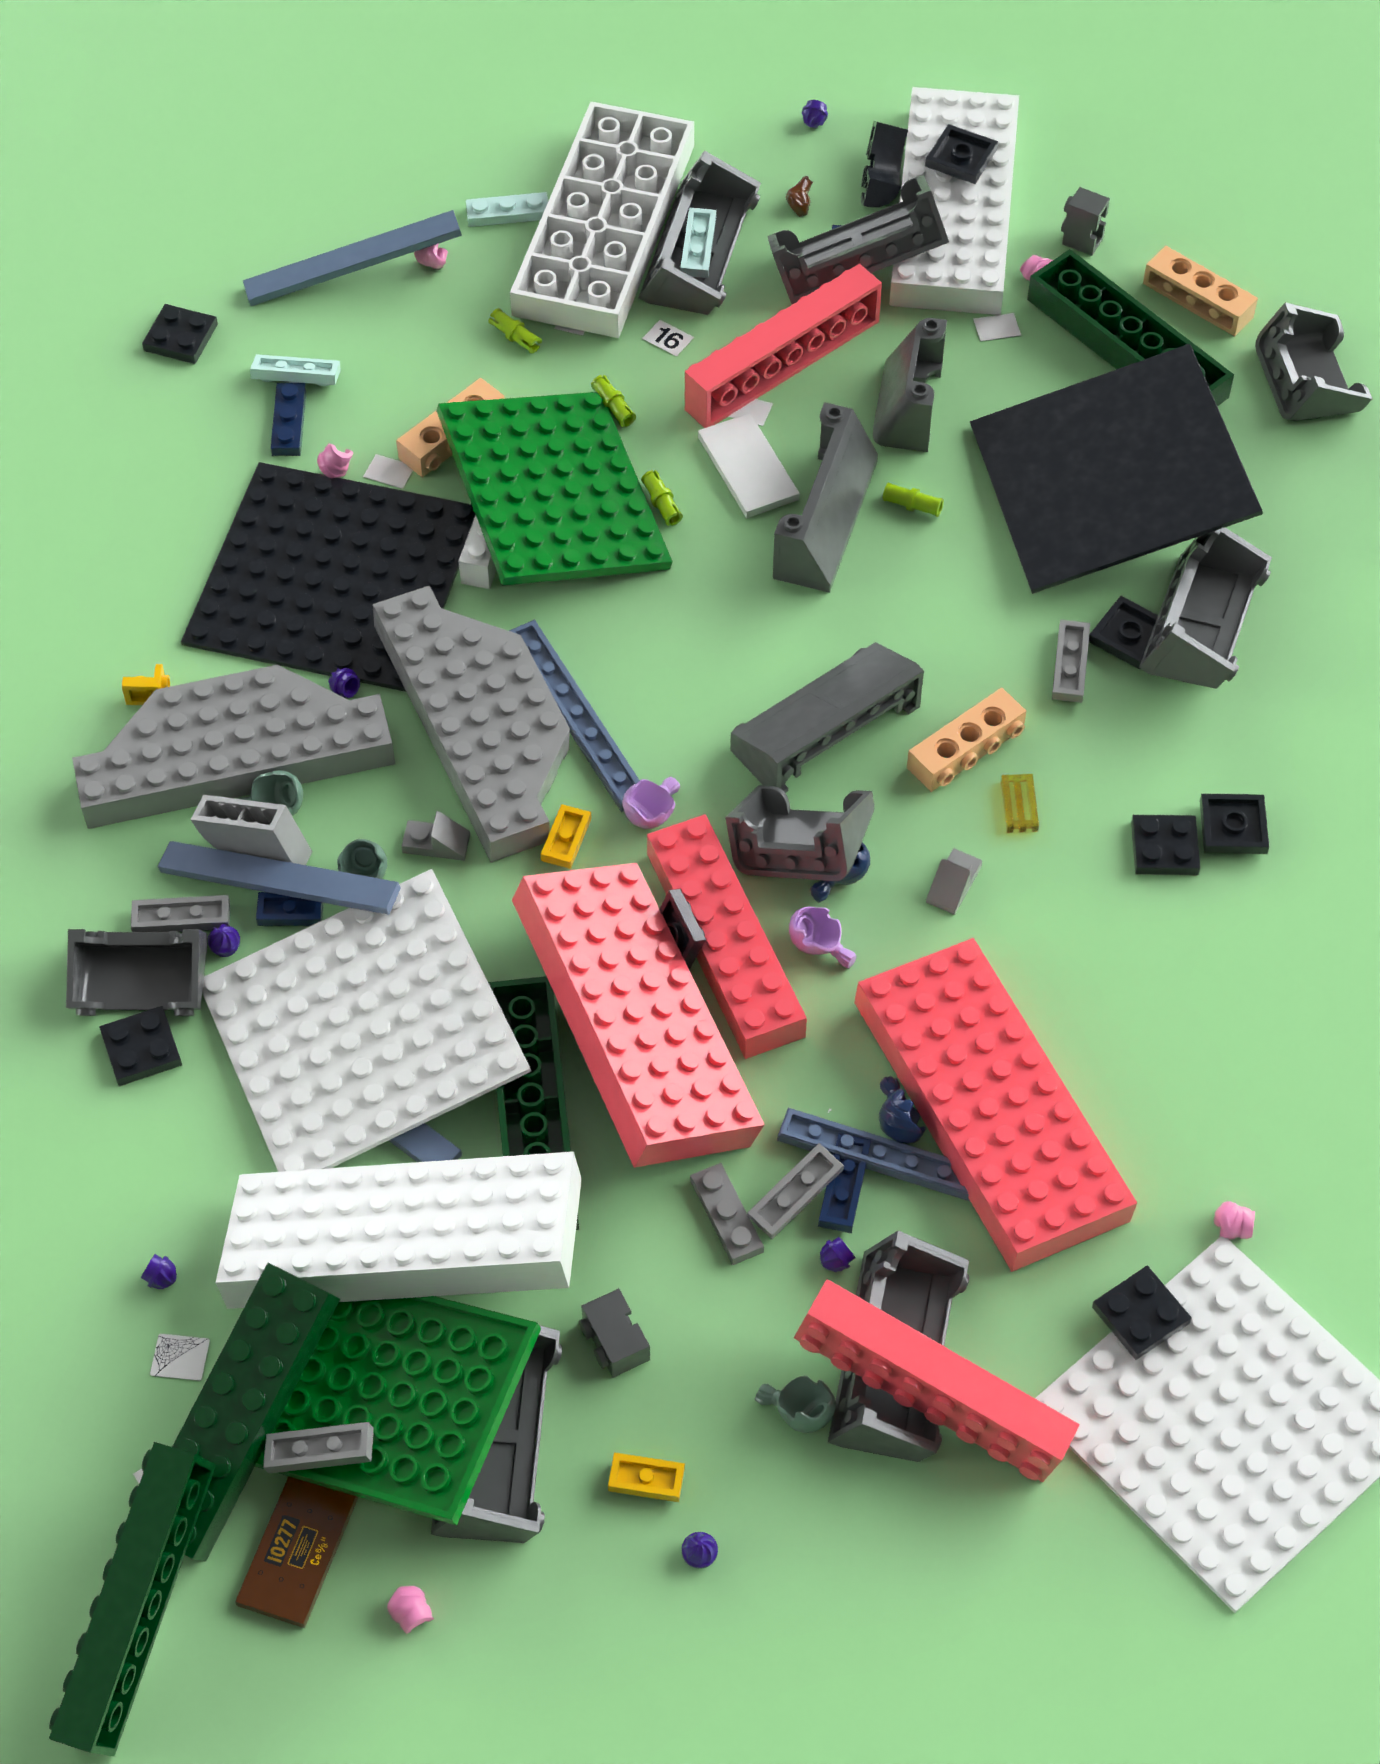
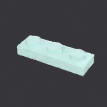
(506, 209)
(698, 242)
(295, 370)

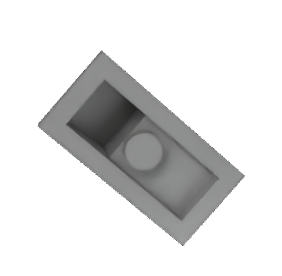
(437, 839)
(953, 880)

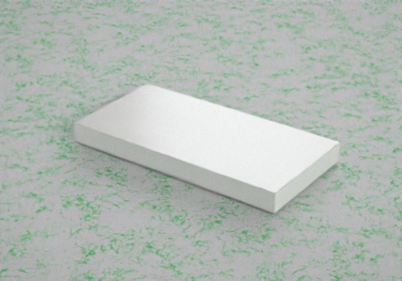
(748, 465)

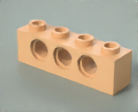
(1200, 290)
(426, 444)
(927, 758)

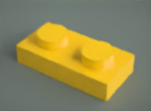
(566, 836)
(646, 1477)

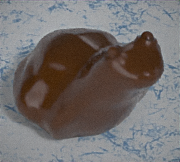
(798, 196)

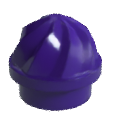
(814, 113)
(344, 682)
(224, 940)
(836, 1255)
(160, 1272)
(699, 1550)

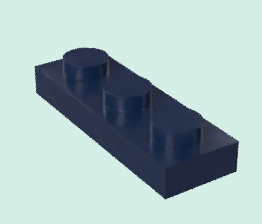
(288, 419)
(844, 1191)

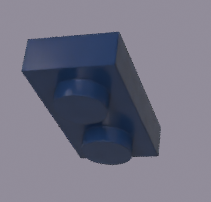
(287, 910)

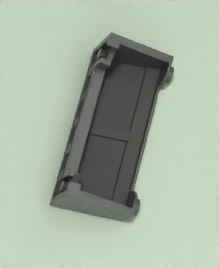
(706, 186)
(871, 241)
(813, 544)
(1205, 610)
(826, 712)
(916, 1287)
(503, 1494)

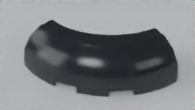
(885, 157)

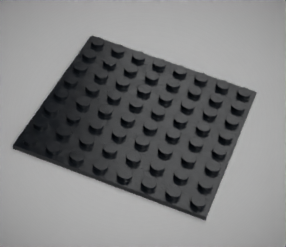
(1114, 468)
(313, 561)

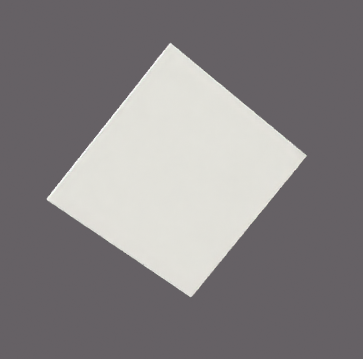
(362, 1028)
(1232, 1429)

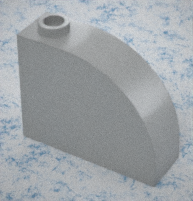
(251, 828)

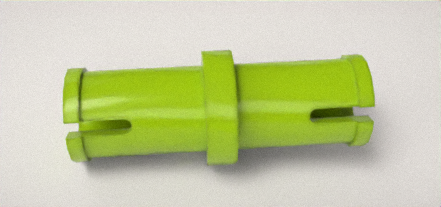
(515, 330)
(614, 400)
(661, 497)
(913, 499)

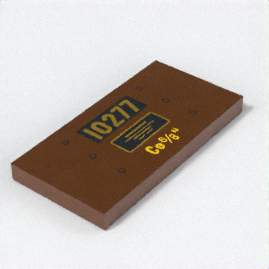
(296, 1551)

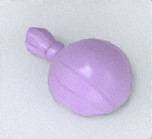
(650, 804)
(818, 934)

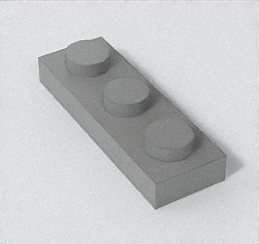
(1071, 661)
(180, 913)
(795, 1191)
(727, 1213)
(318, 1447)

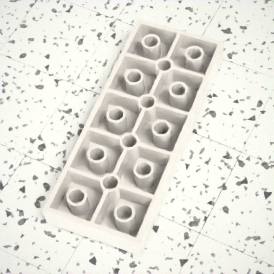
(603, 220)
(971, 267)
(407, 1228)

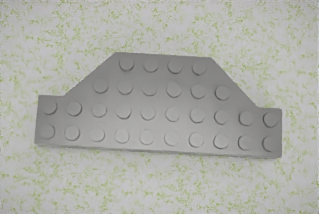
(482, 713)
(224, 735)

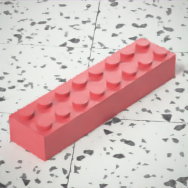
(782, 346)
(736, 950)
(936, 1382)

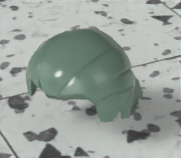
(277, 788)
(363, 859)
(801, 1403)

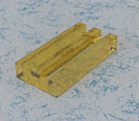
(1021, 823)

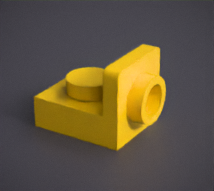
(139, 688)

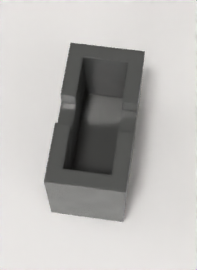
(1083, 222)
(617, 1340)

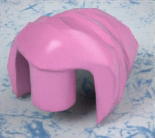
(432, 256)
(1032, 265)
(334, 462)
(1234, 1221)
(409, 1607)

